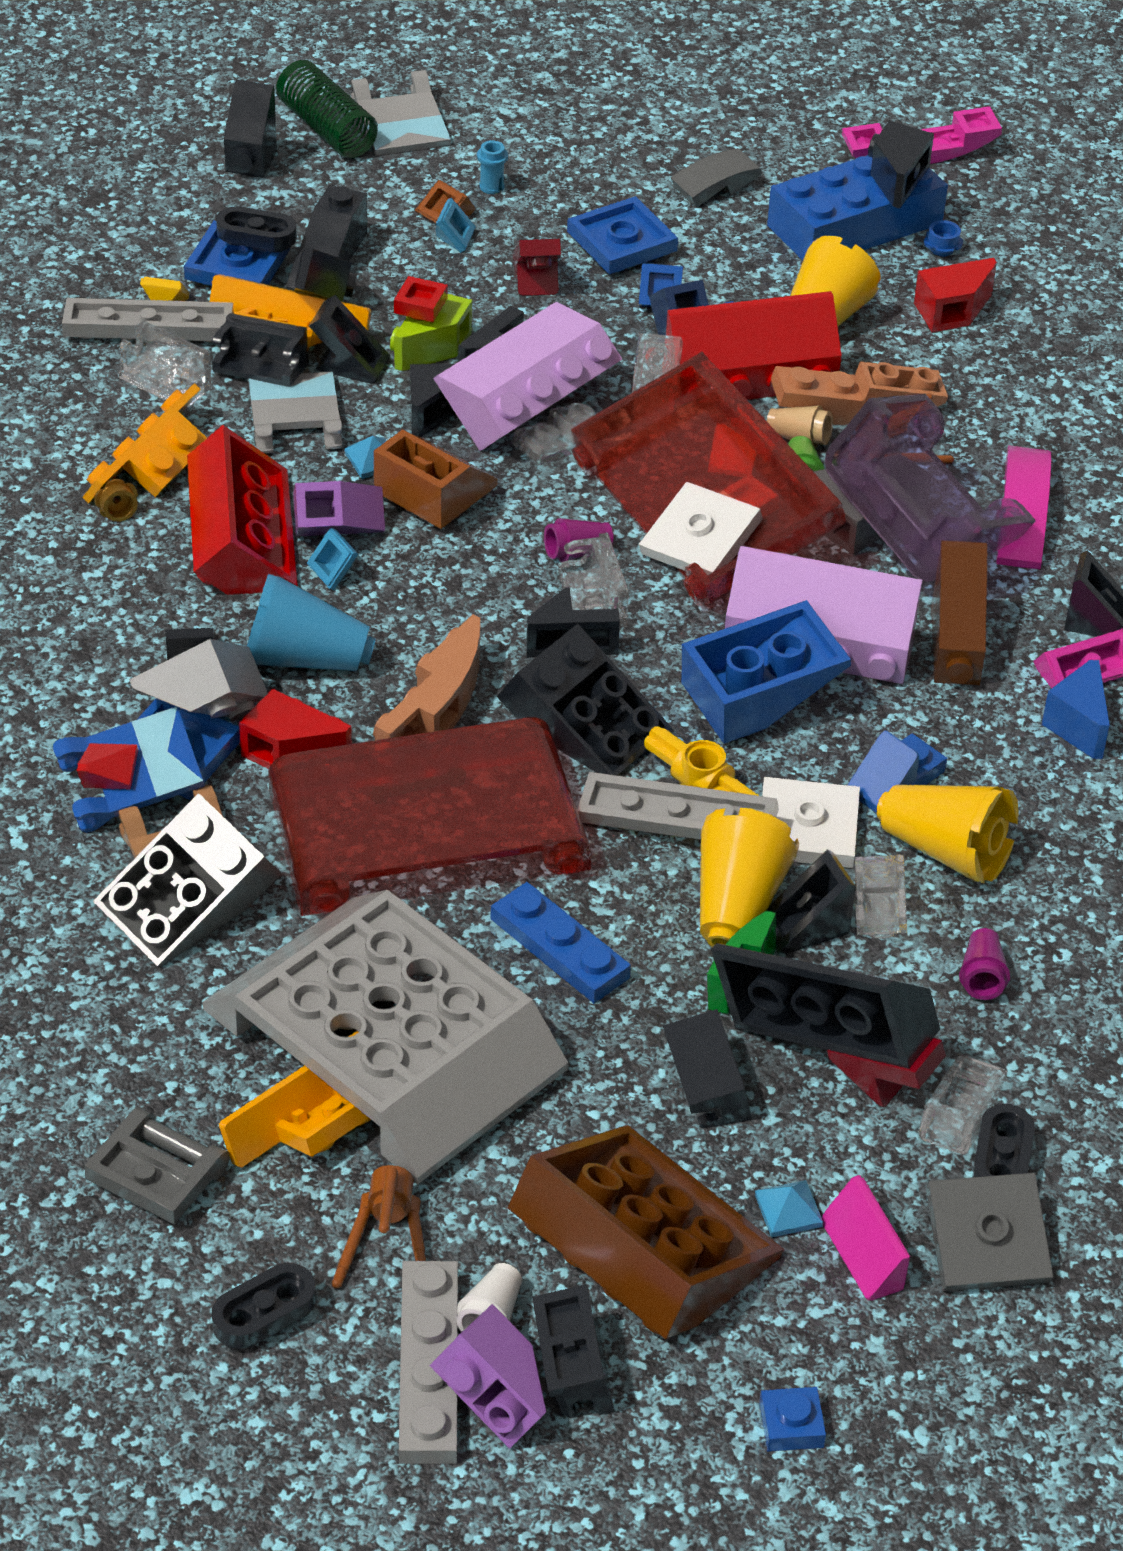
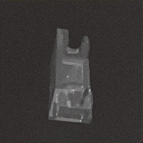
(164, 363)
(596, 577)

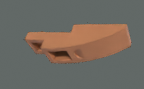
(847, 393)
(442, 689)

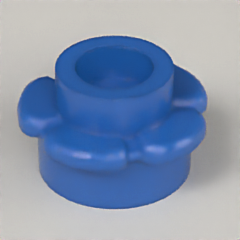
(943, 238)

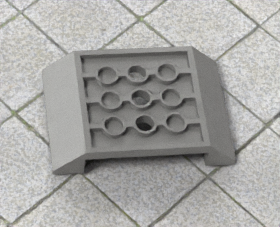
(425, 1071)

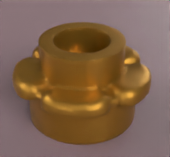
(121, 508)

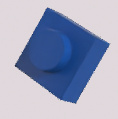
(656, 277)
(792, 1419)

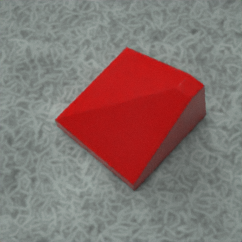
(108, 766)

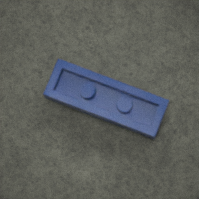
(560, 942)

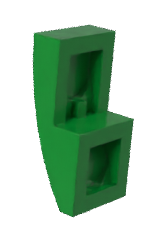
(757, 936)

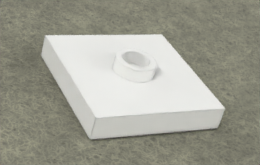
(700, 529)
(818, 815)

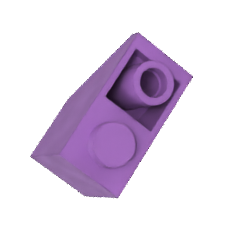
(338, 505)
(494, 1375)

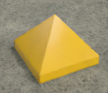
(164, 289)

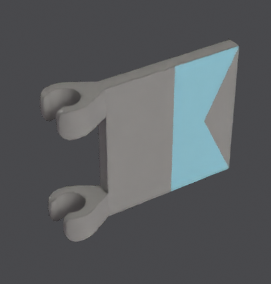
(405, 120)
(305, 404)

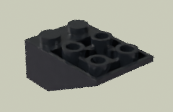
(585, 702)

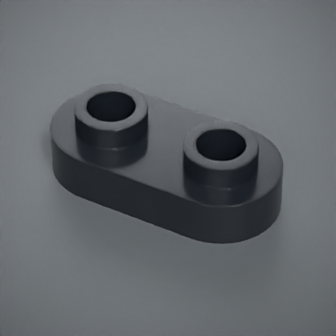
(256, 228)
(1004, 1154)
(260, 1305)

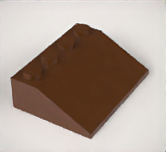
(641, 1228)

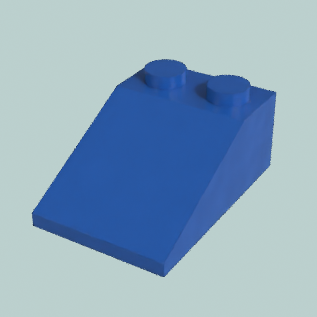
(760, 669)

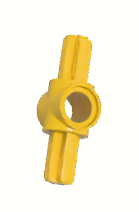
(695, 763)

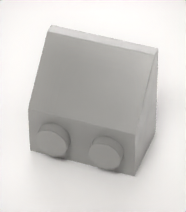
(208, 680)

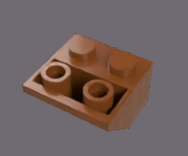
(428, 478)

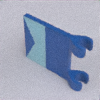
(162, 767)

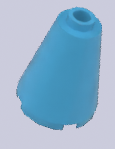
(306, 631)

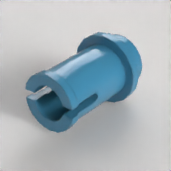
(492, 158)

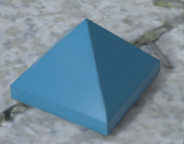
(454, 226)
(362, 455)
(332, 558)
(788, 1208)

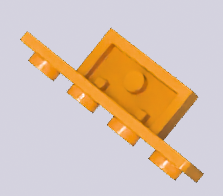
(276, 303)
(157, 453)
(296, 1112)

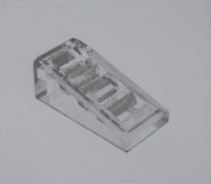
(957, 1107)

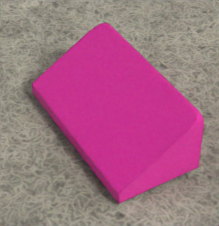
(1063, 661)
(866, 1240)

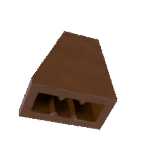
(959, 613)

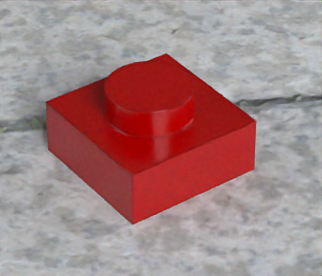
(420, 299)

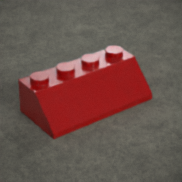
(757, 335)
(239, 515)

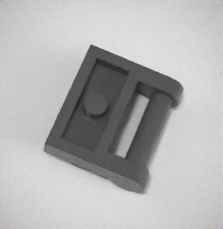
(150, 1176)

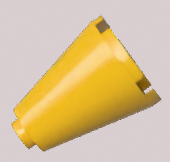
(843, 271)
(953, 824)
(740, 869)

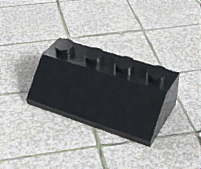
(826, 1006)

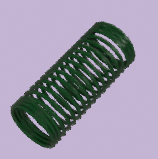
(320, 81)

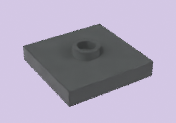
(989, 1232)

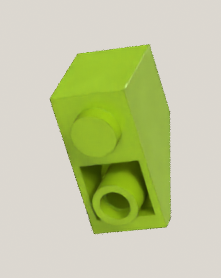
(432, 341)

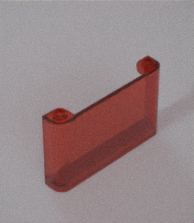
(705, 433)
(423, 807)

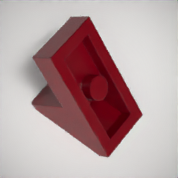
(537, 266)
(884, 1080)

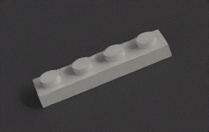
(119, 317)
(660, 805)
(427, 1329)

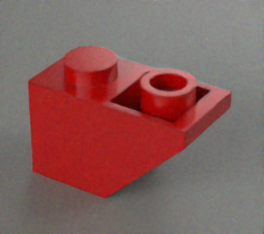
(954, 293)
(288, 726)

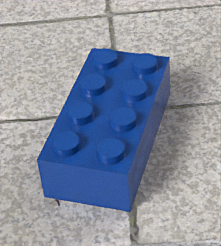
(851, 206)

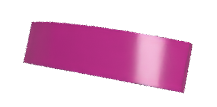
(967, 133)
(1029, 483)

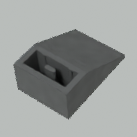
(186, 883)

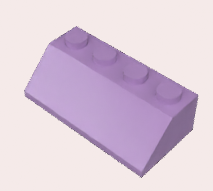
(526, 371)
(863, 608)

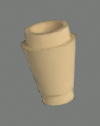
(802, 421)

